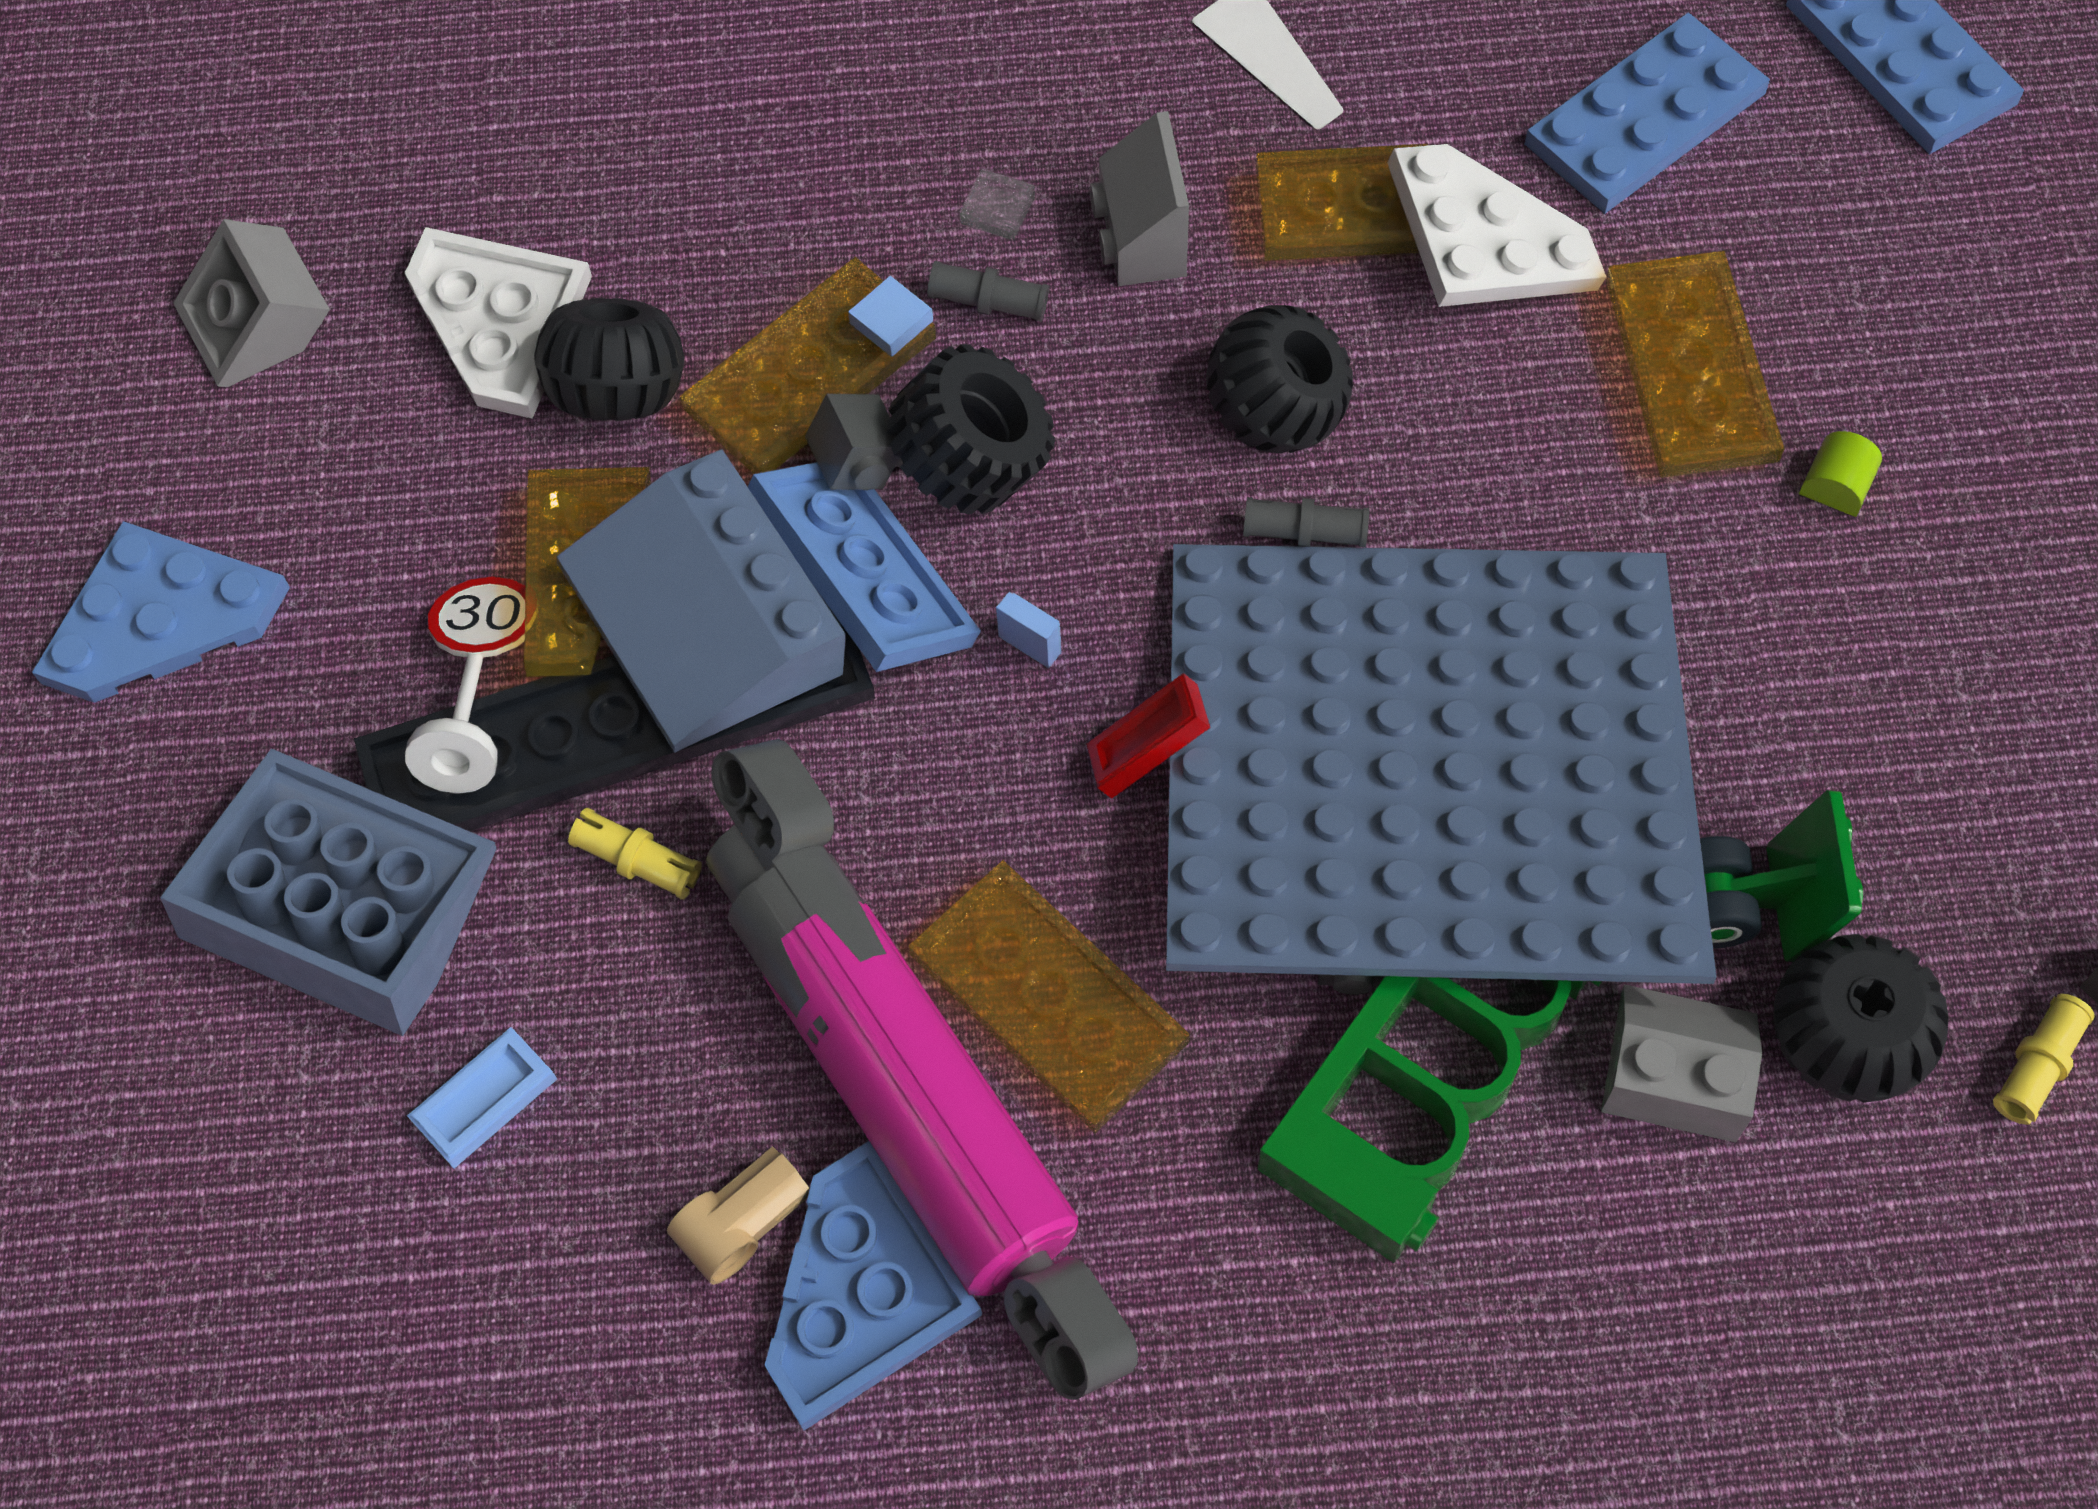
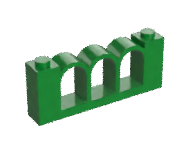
(1351, 1179)

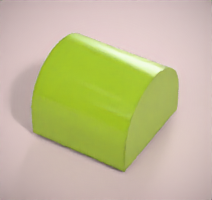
(1842, 472)

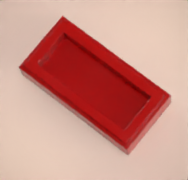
(1147, 735)

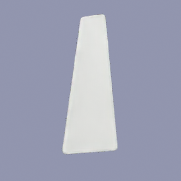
(1266, 48)

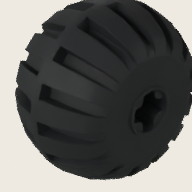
(609, 359)
(1279, 379)
(1841, 1046)

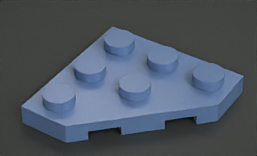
(154, 612)
(860, 1290)

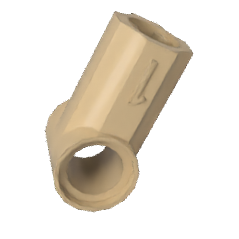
(724, 1227)

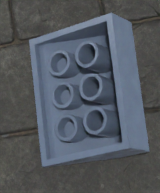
(703, 602)
(331, 890)

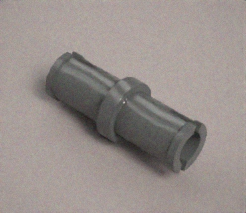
(988, 291)
(1306, 522)

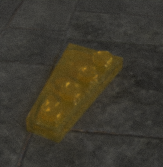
(559, 512)

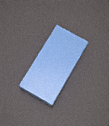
(482, 1097)

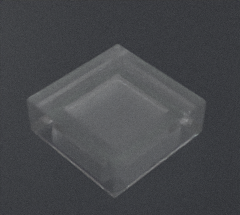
(997, 204)

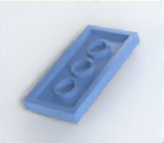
(1914, 64)
(1646, 112)
(864, 568)

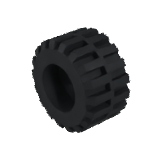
(970, 429)

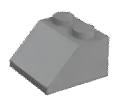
(1143, 205)
(249, 301)
(1683, 1064)

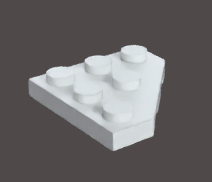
(1486, 234)
(490, 309)

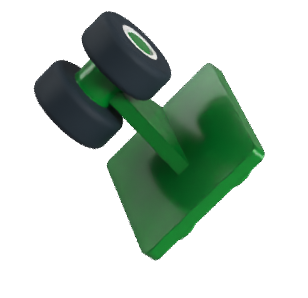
(1808, 881)

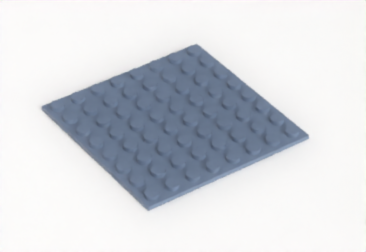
(1433, 767)

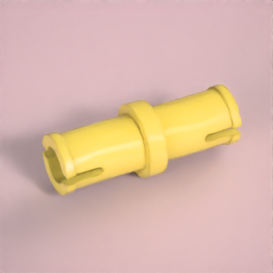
(635, 853)
(2044, 1059)

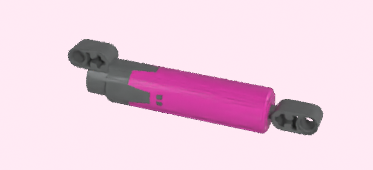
(906, 1070)

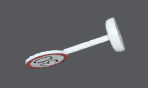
(472, 622)

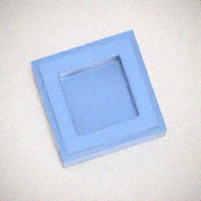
(890, 316)
(1029, 629)

